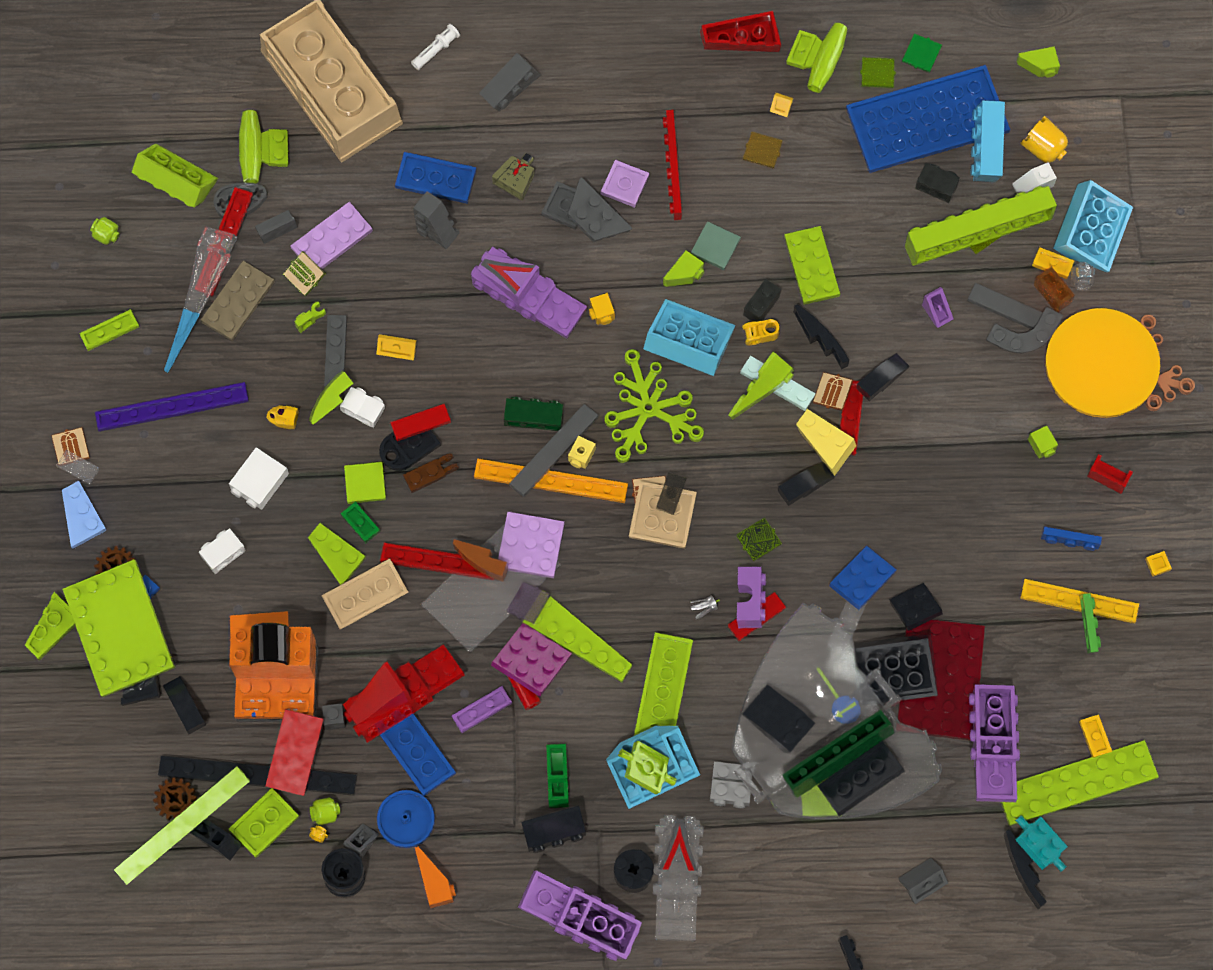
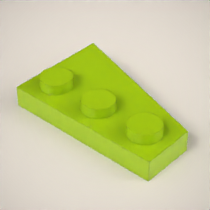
(336, 553)
(51, 627)

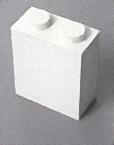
(258, 479)

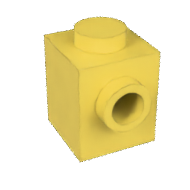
(581, 452)

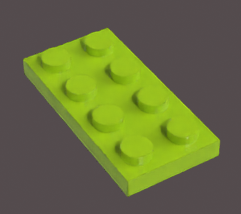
(812, 265)

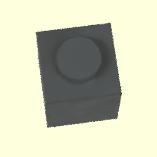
(333, 716)

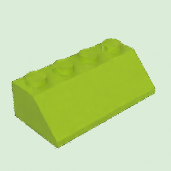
(173, 175)

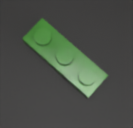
(1090, 623)

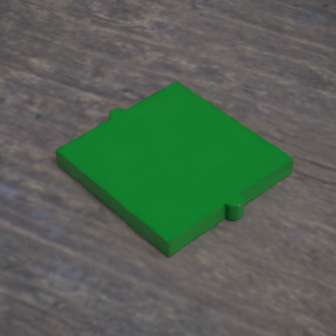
(922, 53)

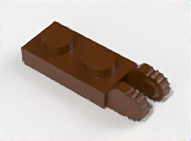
(429, 473)

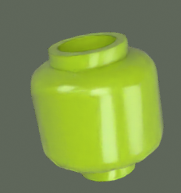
(104, 230)
(324, 811)

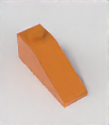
(435, 883)

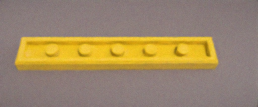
(1070, 599)

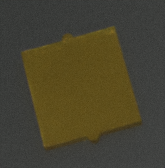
(762, 150)

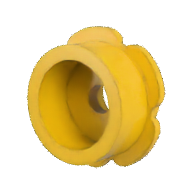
(318, 834)

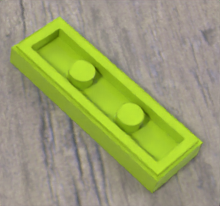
(109, 330)

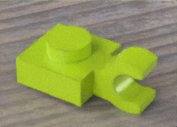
(307, 319)

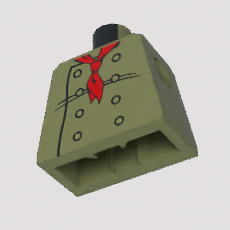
(515, 176)

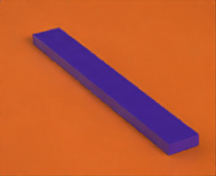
(171, 406)

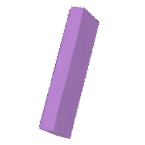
(481, 709)

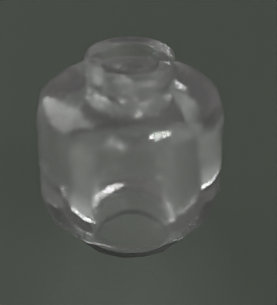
(1083, 276)

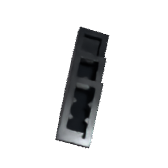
(817, 332)
(1021, 862)

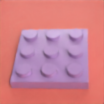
(531, 544)

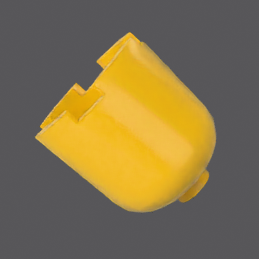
(1046, 141)

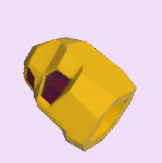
(283, 416)

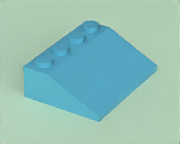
(1093, 226)
(688, 337)

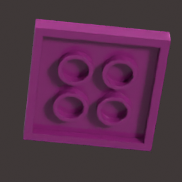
(531, 659)

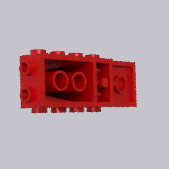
(401, 692)

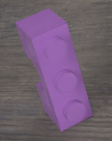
(751, 613)

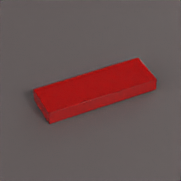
(420, 422)
(772, 608)

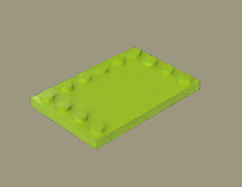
(118, 628)

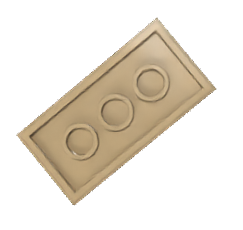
(364, 594)

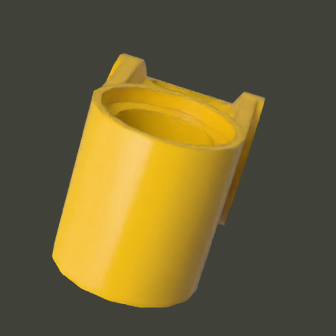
(759, 331)

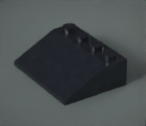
(904, 664)

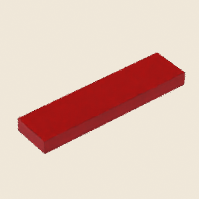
(851, 414)

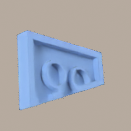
(80, 515)

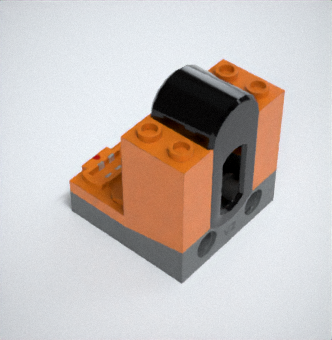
(273, 671)

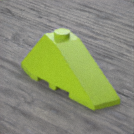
(771, 377)

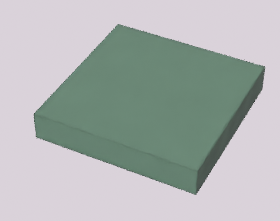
(715, 245)

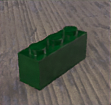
(533, 414)

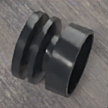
(343, 861)

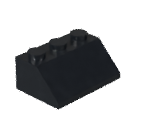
(553, 829)

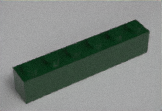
(838, 753)

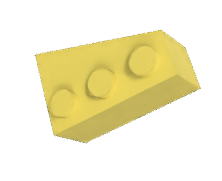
(827, 440)

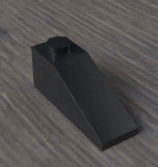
(216, 839)

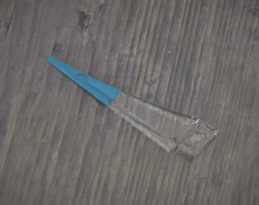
(210, 261)

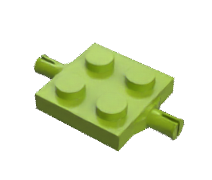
(647, 767)

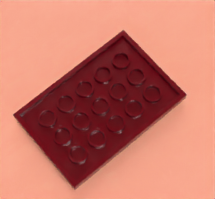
(958, 669)

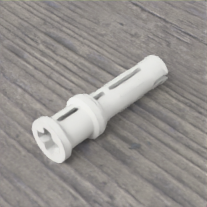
(441, 41)

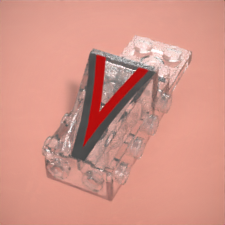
(677, 877)

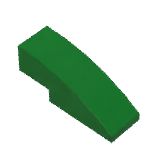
(557, 776)

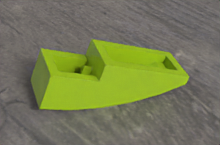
(330, 397)

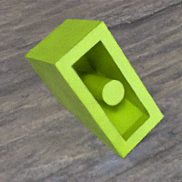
(1040, 62)
(684, 271)

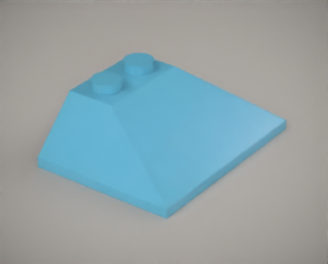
(664, 740)

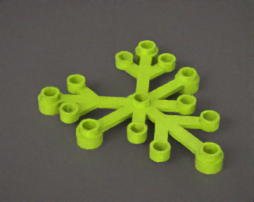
(642, 387)

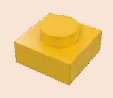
(781, 104)
(1158, 563)

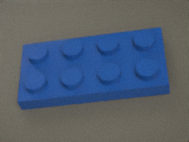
(436, 176)
(418, 754)

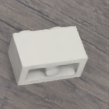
(221, 550)

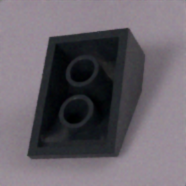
(778, 719)

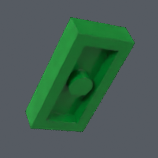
(360, 522)

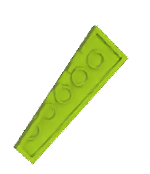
(574, 636)

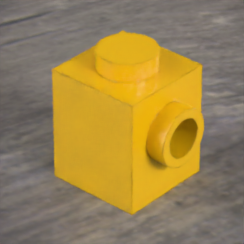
(601, 309)

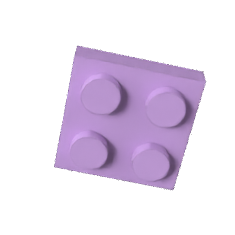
(625, 183)

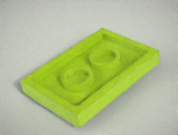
(264, 823)

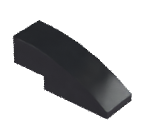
(882, 377)
(805, 483)
(184, 705)

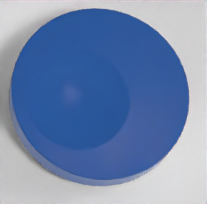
(405, 819)

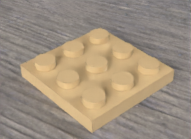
(658, 526)

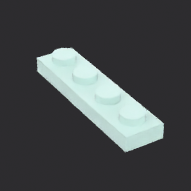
(791, 392)

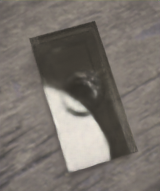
(671, 493)

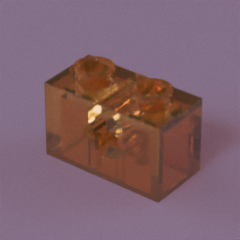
(1054, 289)

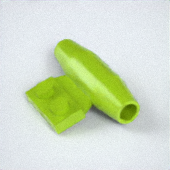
(818, 55)
(259, 147)

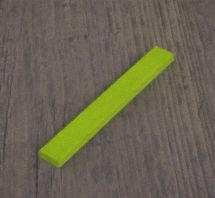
(181, 825)

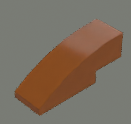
(482, 560)

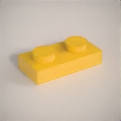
(1045, 259)
(396, 347)
(1095, 736)

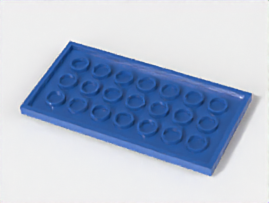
(920, 118)

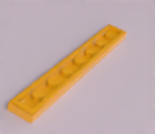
(555, 481)

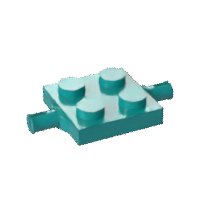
(1041, 843)

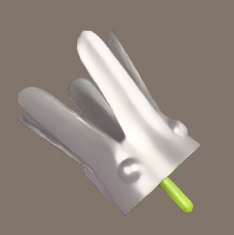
(709, 602)

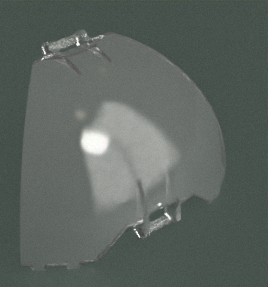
(818, 673)

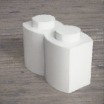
(362, 407)

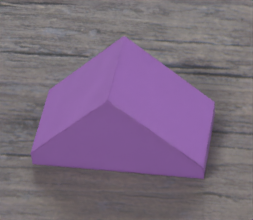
(937, 307)

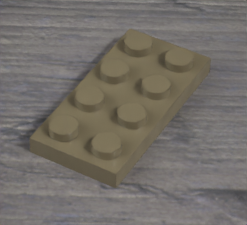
(237, 301)

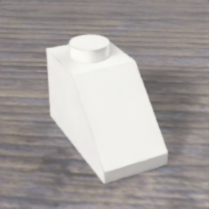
(1036, 177)

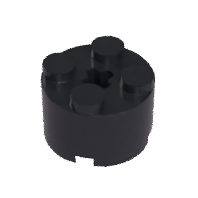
(629, 881)

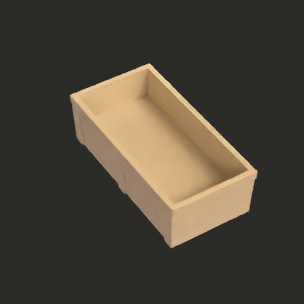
(329, 80)

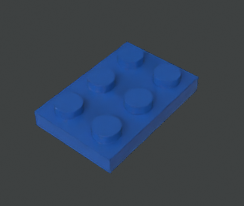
(862, 577)

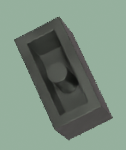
(937, 182)
(762, 301)

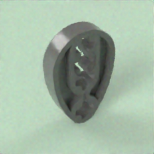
(225, 193)

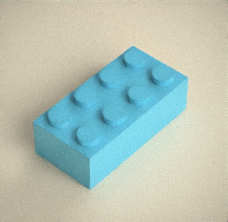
(988, 141)

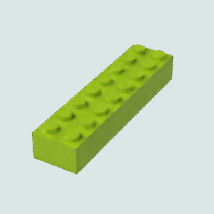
(980, 225)

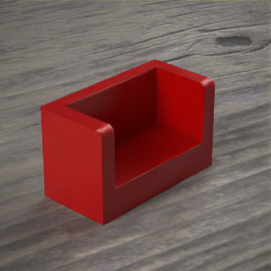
(1109, 475)

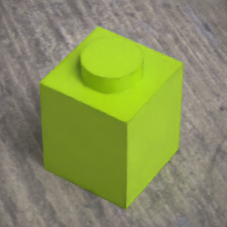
(1043, 442)

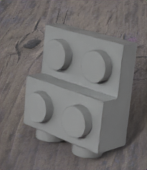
(727, 787)

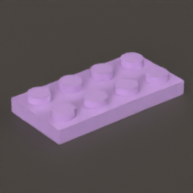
(333, 236)

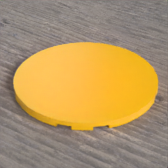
(1102, 362)

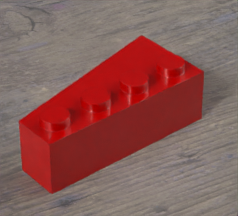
(744, 33)

